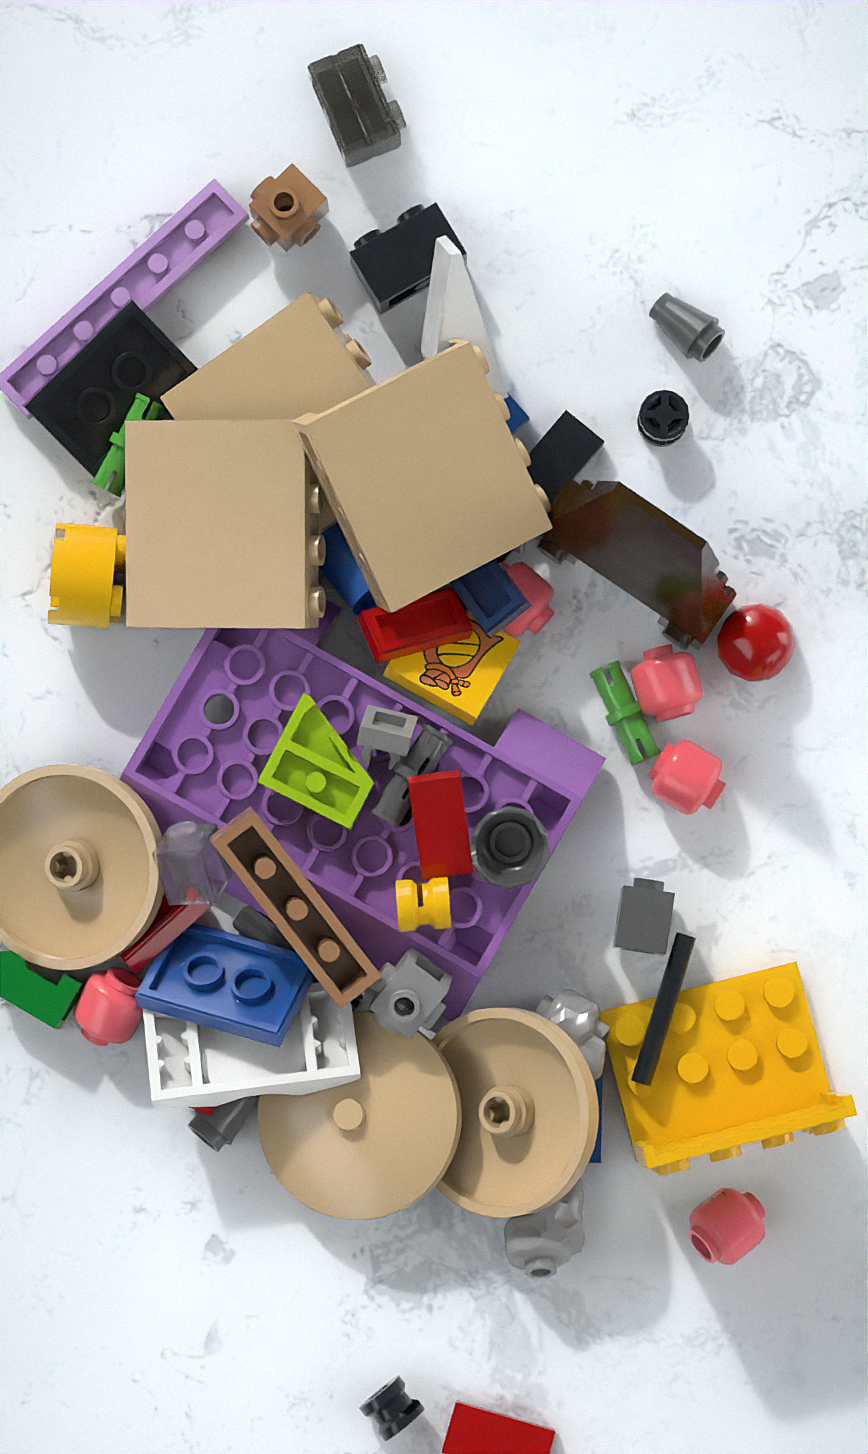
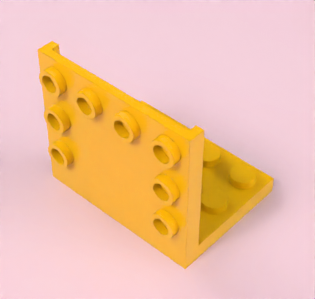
(730, 1071)

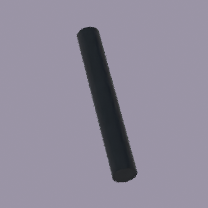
(663, 1009)

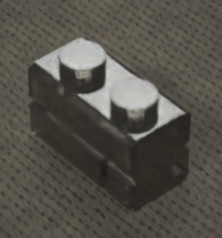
(356, 105)

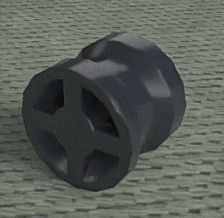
(665, 408)
(392, 1408)

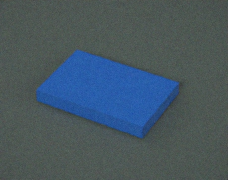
(227, 984)

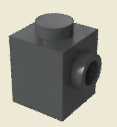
(644, 917)

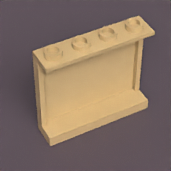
(279, 372)
(425, 475)
(221, 526)

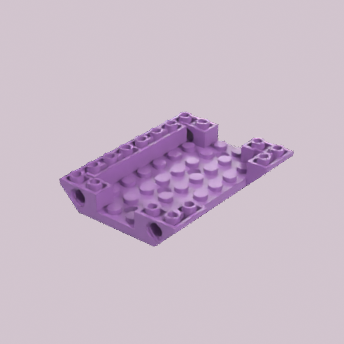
(212, 771)

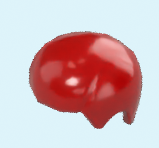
(755, 642)

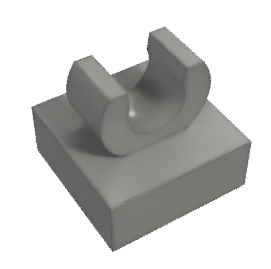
(387, 732)

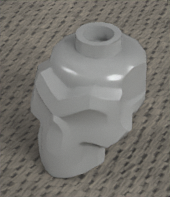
(581, 1022)
(547, 1237)

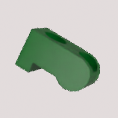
(36, 993)

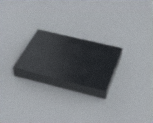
(100, 381)

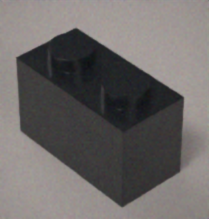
(401, 259)

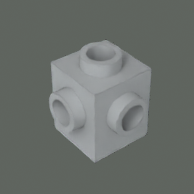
(409, 994)

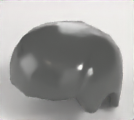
(509, 847)

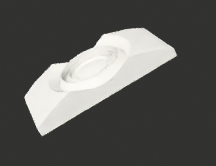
(212, 1067)

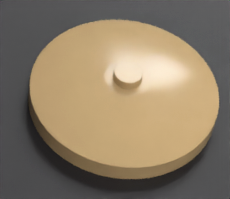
(75, 866)
(524, 1112)
(371, 1141)

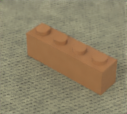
(295, 907)

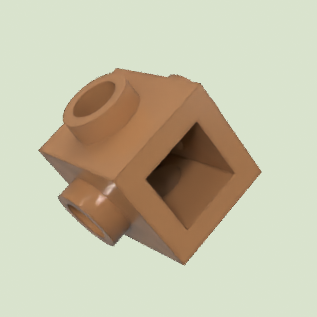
(288, 193)

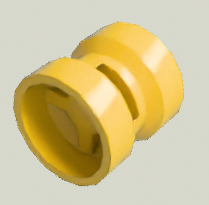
(435, 904)

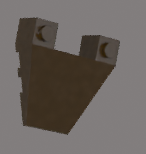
(641, 554)

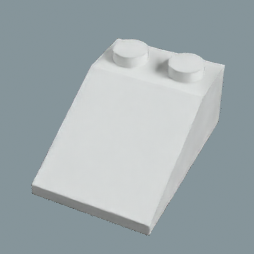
(455, 311)

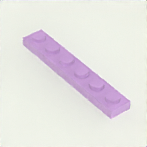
(142, 277)

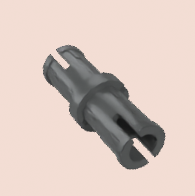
(420, 760)

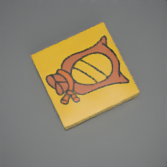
(457, 674)

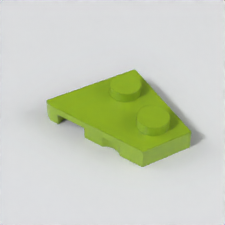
(317, 767)

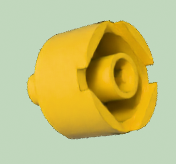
(84, 575)

